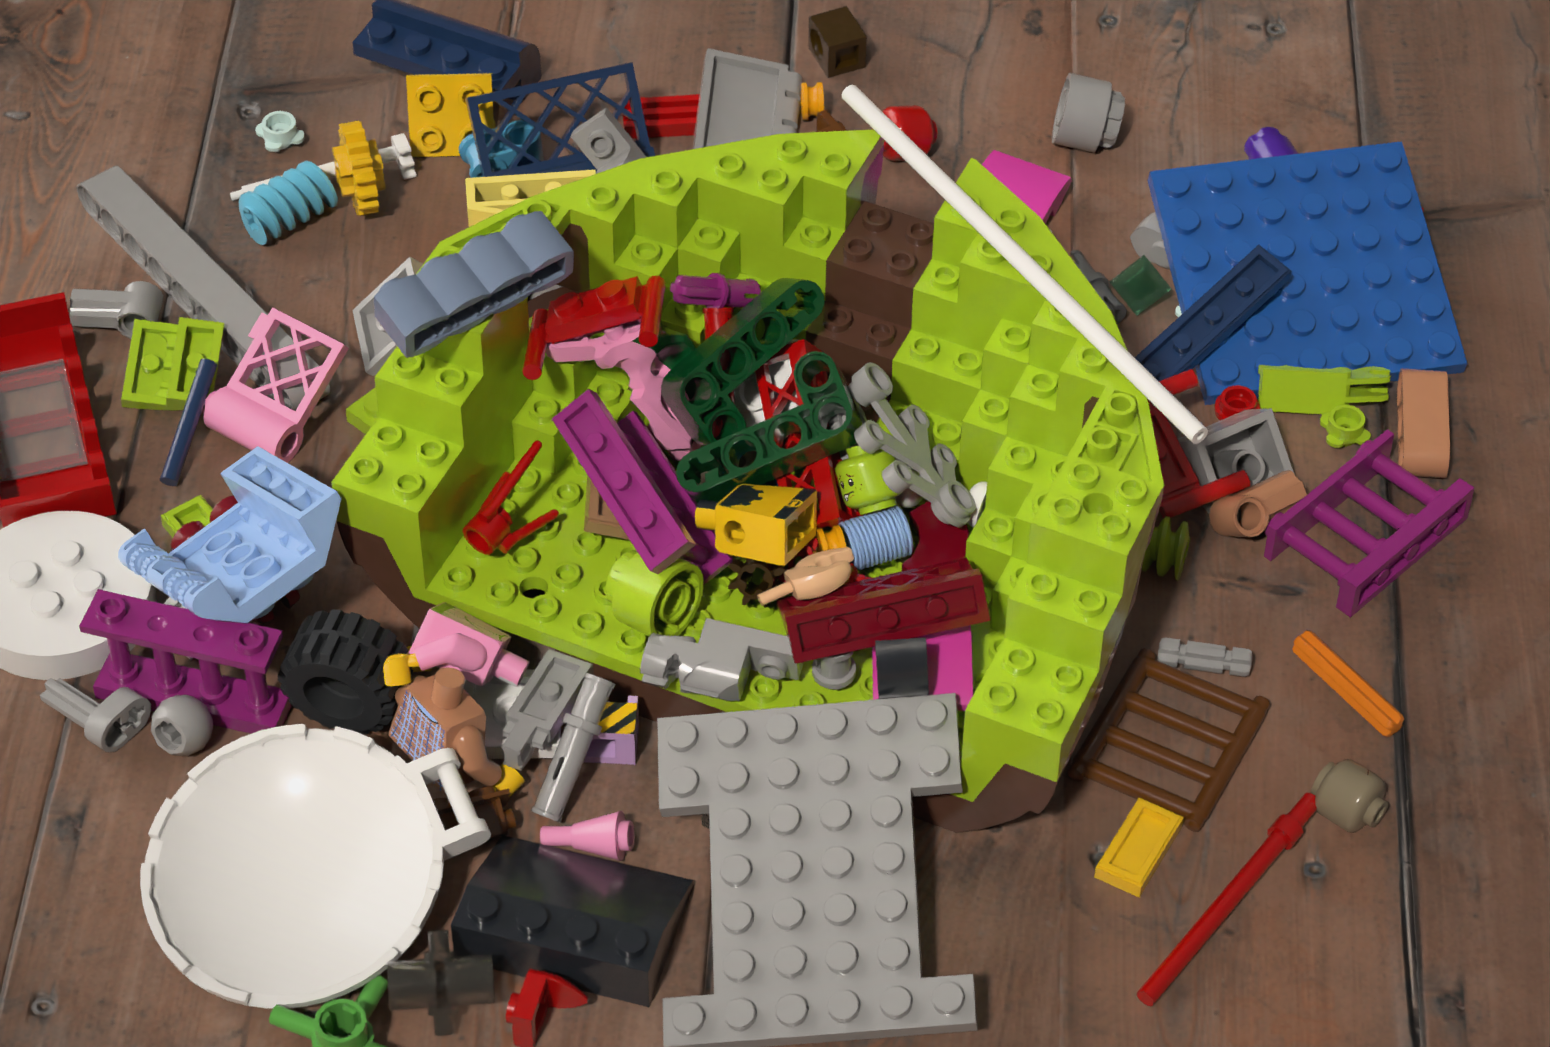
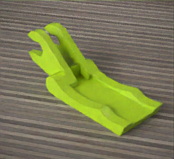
(1319, 390)

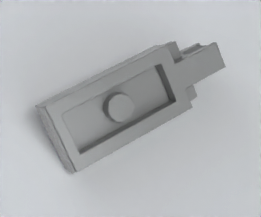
(542, 706)

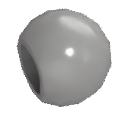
(182, 725)

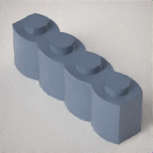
(470, 285)

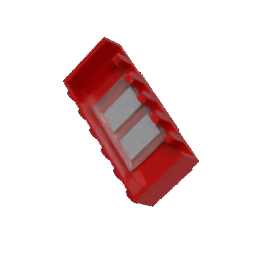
(46, 417)

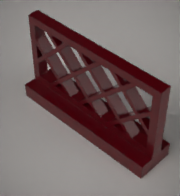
(885, 609)

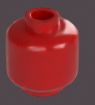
(915, 124)

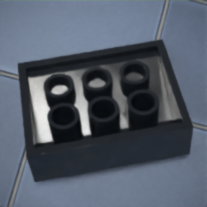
(571, 917)

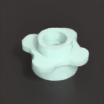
(279, 131)

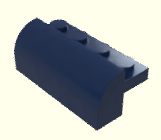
(437, 44)

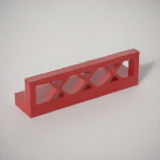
(823, 471)

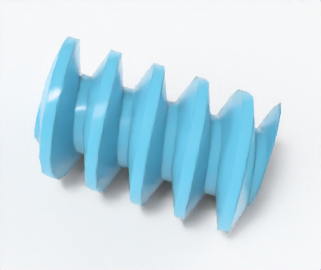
(286, 197)

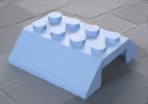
(252, 550)

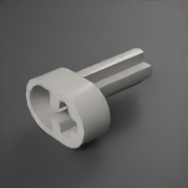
(104, 724)

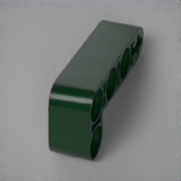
(746, 354)
(768, 437)

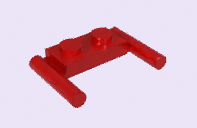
(592, 311)
(1181, 485)

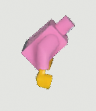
(458, 642)

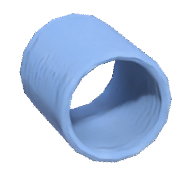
(878, 537)

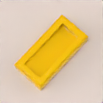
(1138, 847)

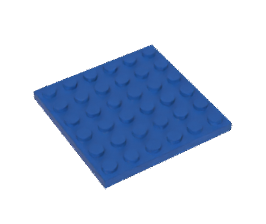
(1357, 254)

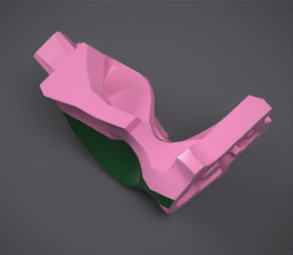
(622, 349)

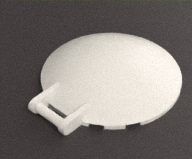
(300, 863)

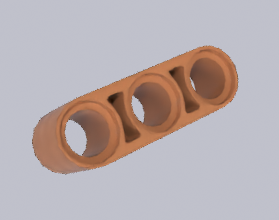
(1423, 422)

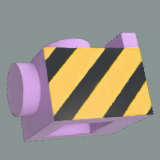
(618, 735)

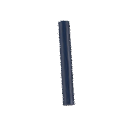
(188, 422)

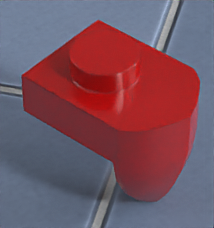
(529, 1007)

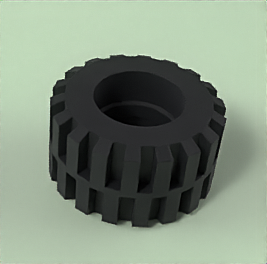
(338, 671)

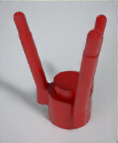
(492, 523)

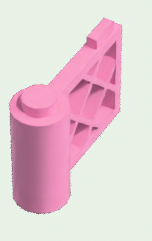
(248, 413)

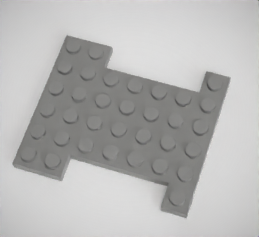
(814, 870)

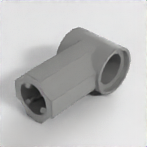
(116, 308)

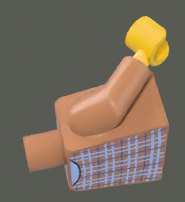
(440, 715)

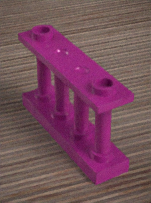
(639, 486)
(1385, 557)
(172, 630)

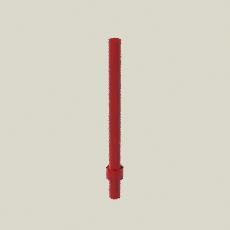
(1281, 836)

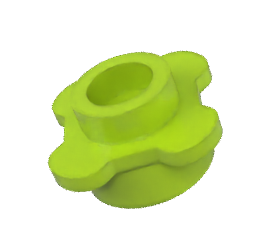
(1345, 426)

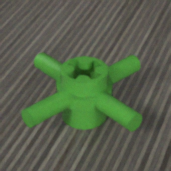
(337, 1021)

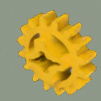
(358, 168)

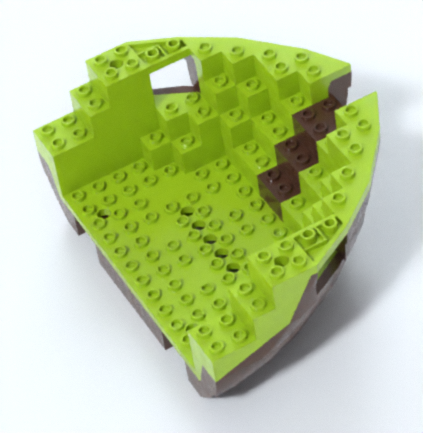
(926, 302)

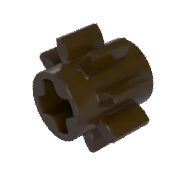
(745, 575)

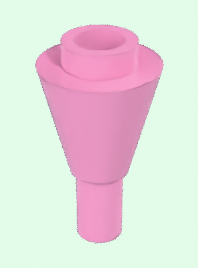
(602, 835)

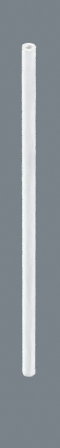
(1027, 266)

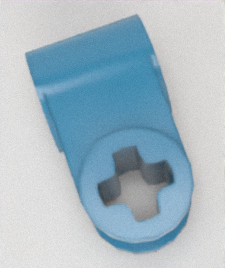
(500, 154)

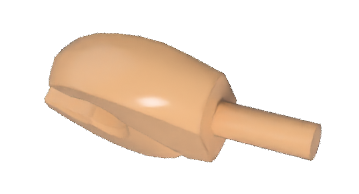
(813, 576)

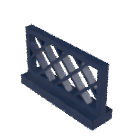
(572, 162)

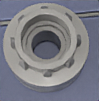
(1087, 114)

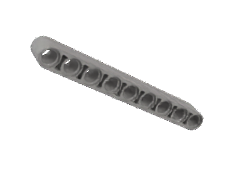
(185, 271)

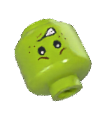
(862, 480)

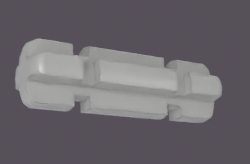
(1205, 657)

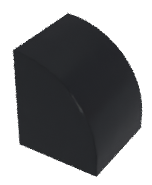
(901, 668)

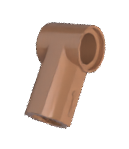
(1257, 505)

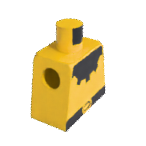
(761, 521)

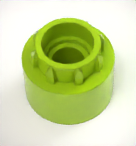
(654, 601)

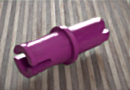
(713, 291)

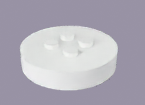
(46, 584)

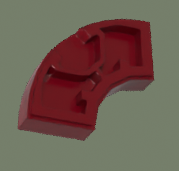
(936, 540)

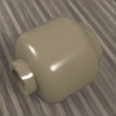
(1349, 795)

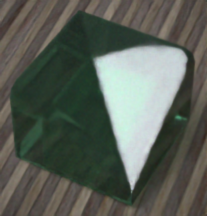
(1140, 285)

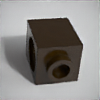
(837, 42)

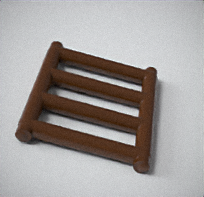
(1126, 698)

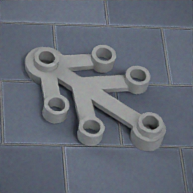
(910, 445)

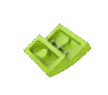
(166, 360)

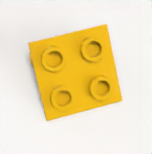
(440, 113)

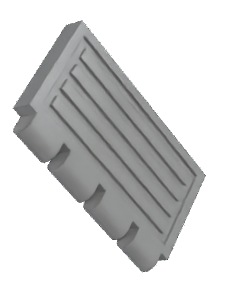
(745, 99)

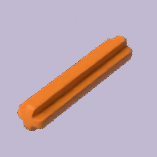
(1348, 683)

